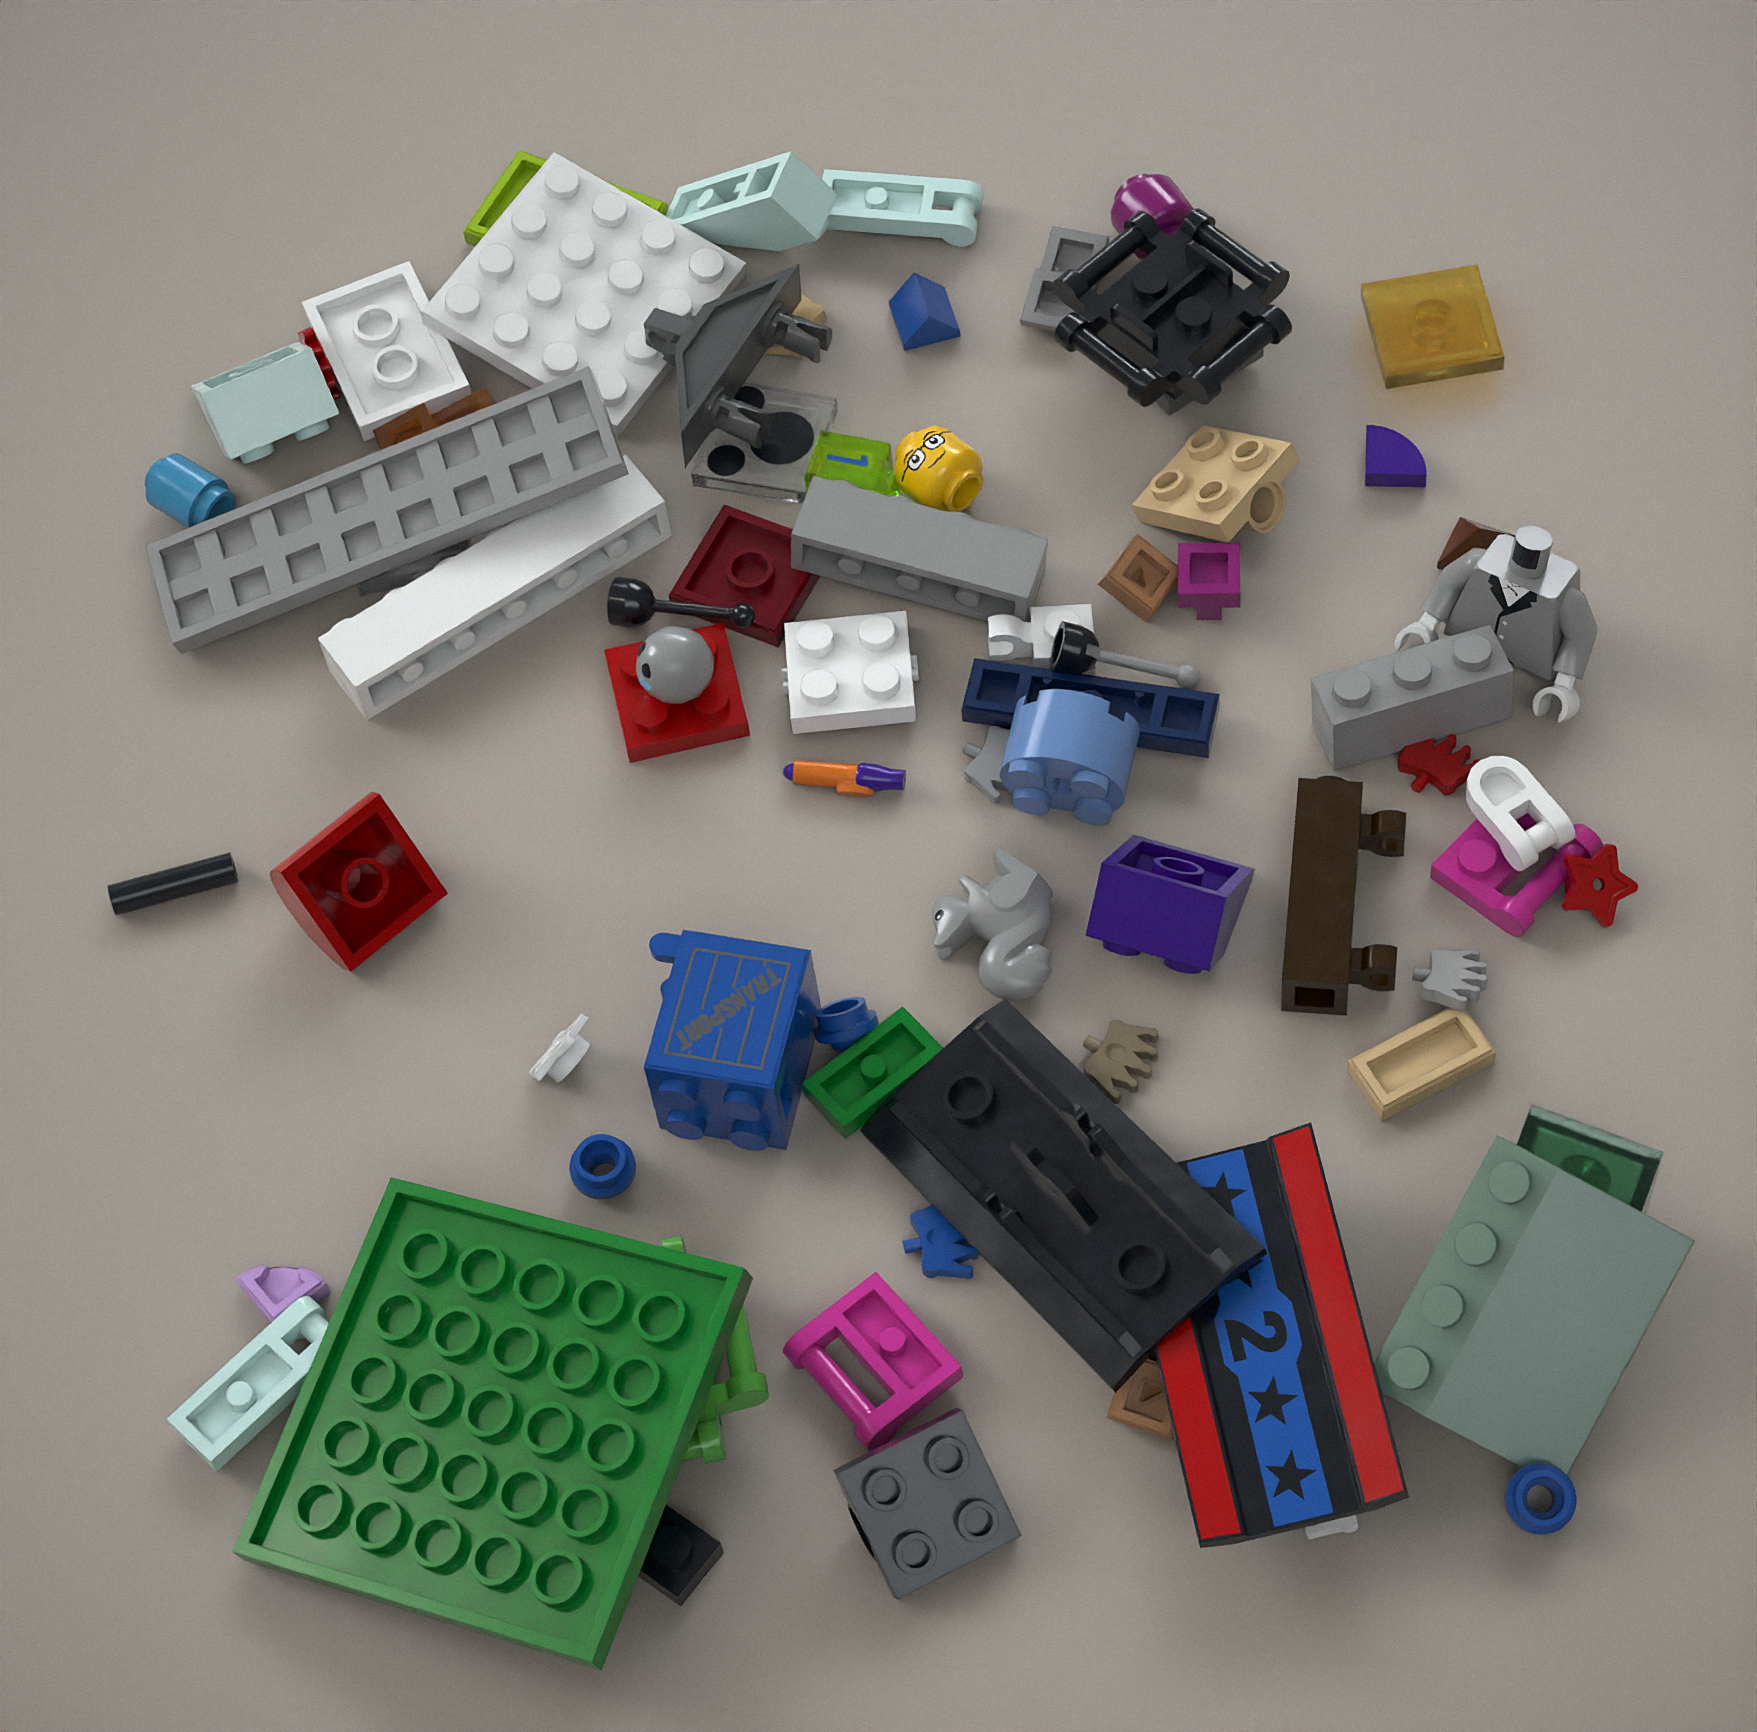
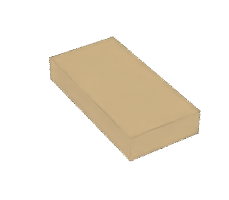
(1420, 1062)

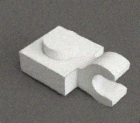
(1014, 638)

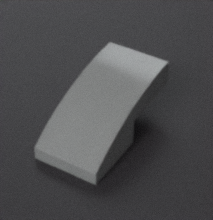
(1064, 251)

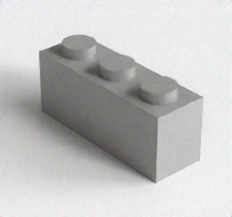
(1412, 697)

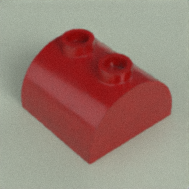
(357, 883)

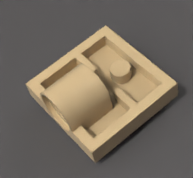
(1220, 485)

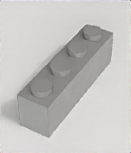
(917, 551)

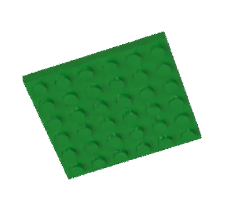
(495, 1420)

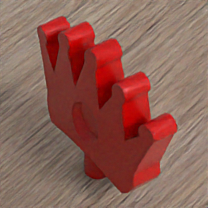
(309, 338)
(1436, 764)

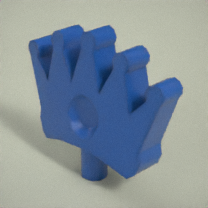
(940, 1245)

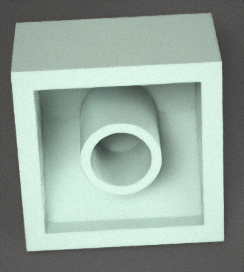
(267, 402)

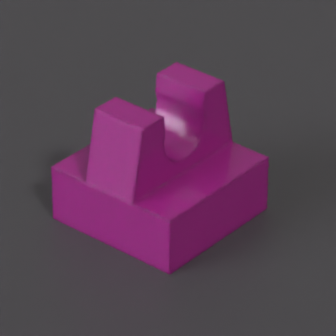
(1209, 578)

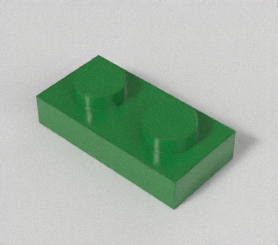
(870, 1071)

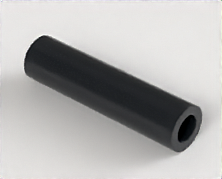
(173, 883)

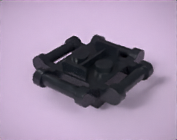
(1177, 313)

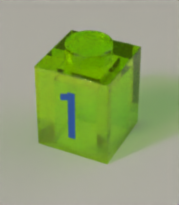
(855, 460)

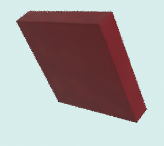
(749, 564)

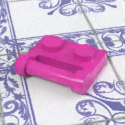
(1479, 872)
(889, 1345)

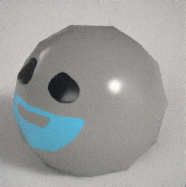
(674, 664)

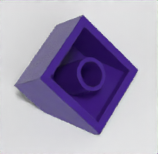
(1167, 904)

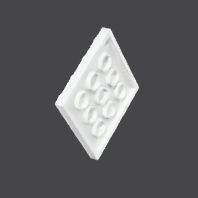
(573, 282)

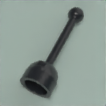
(633, 604)

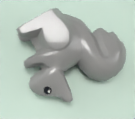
(1010, 917)

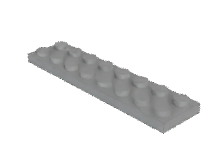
(385, 510)

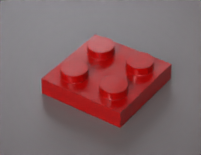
(669, 728)

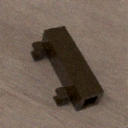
(1322, 897)

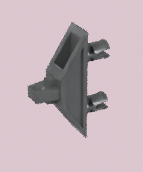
(722, 348)

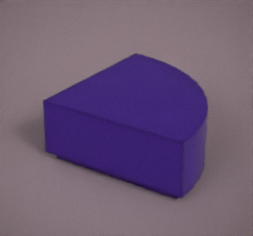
(1392, 459)

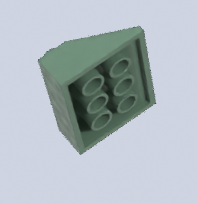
(1529, 1309)

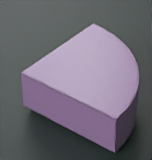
(278, 1287)

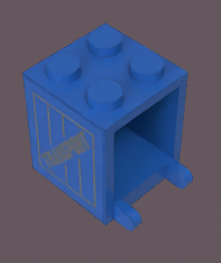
(731, 1038)

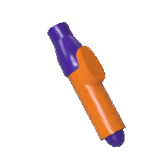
(848, 779)

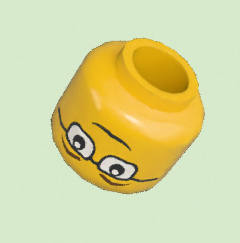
(938, 469)

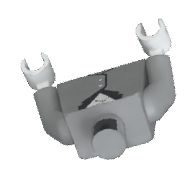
(1529, 603)

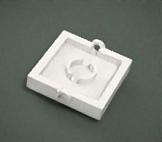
(849, 672)

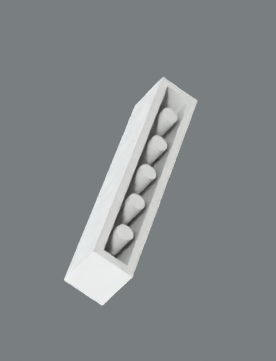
(492, 590)

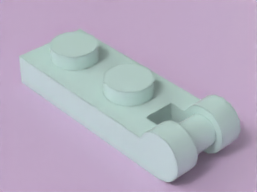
(905, 205)
(251, 1386)

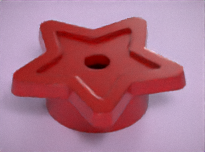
(1580, 889)

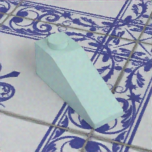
(757, 205)

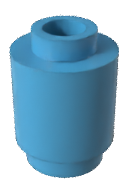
(186, 491)

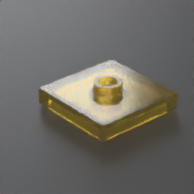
(1432, 326)

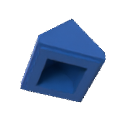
(923, 313)

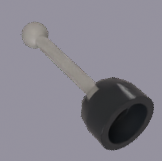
(1078, 650)

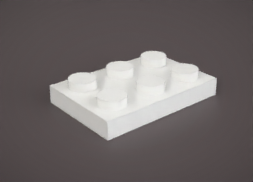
(383, 350)

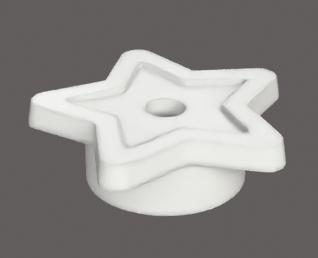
(563, 1053)

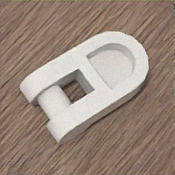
(1503, 791)

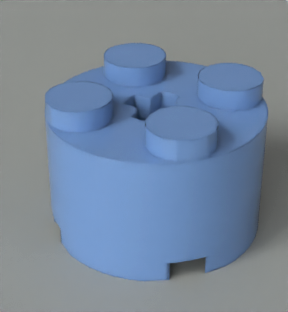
(1069, 755)

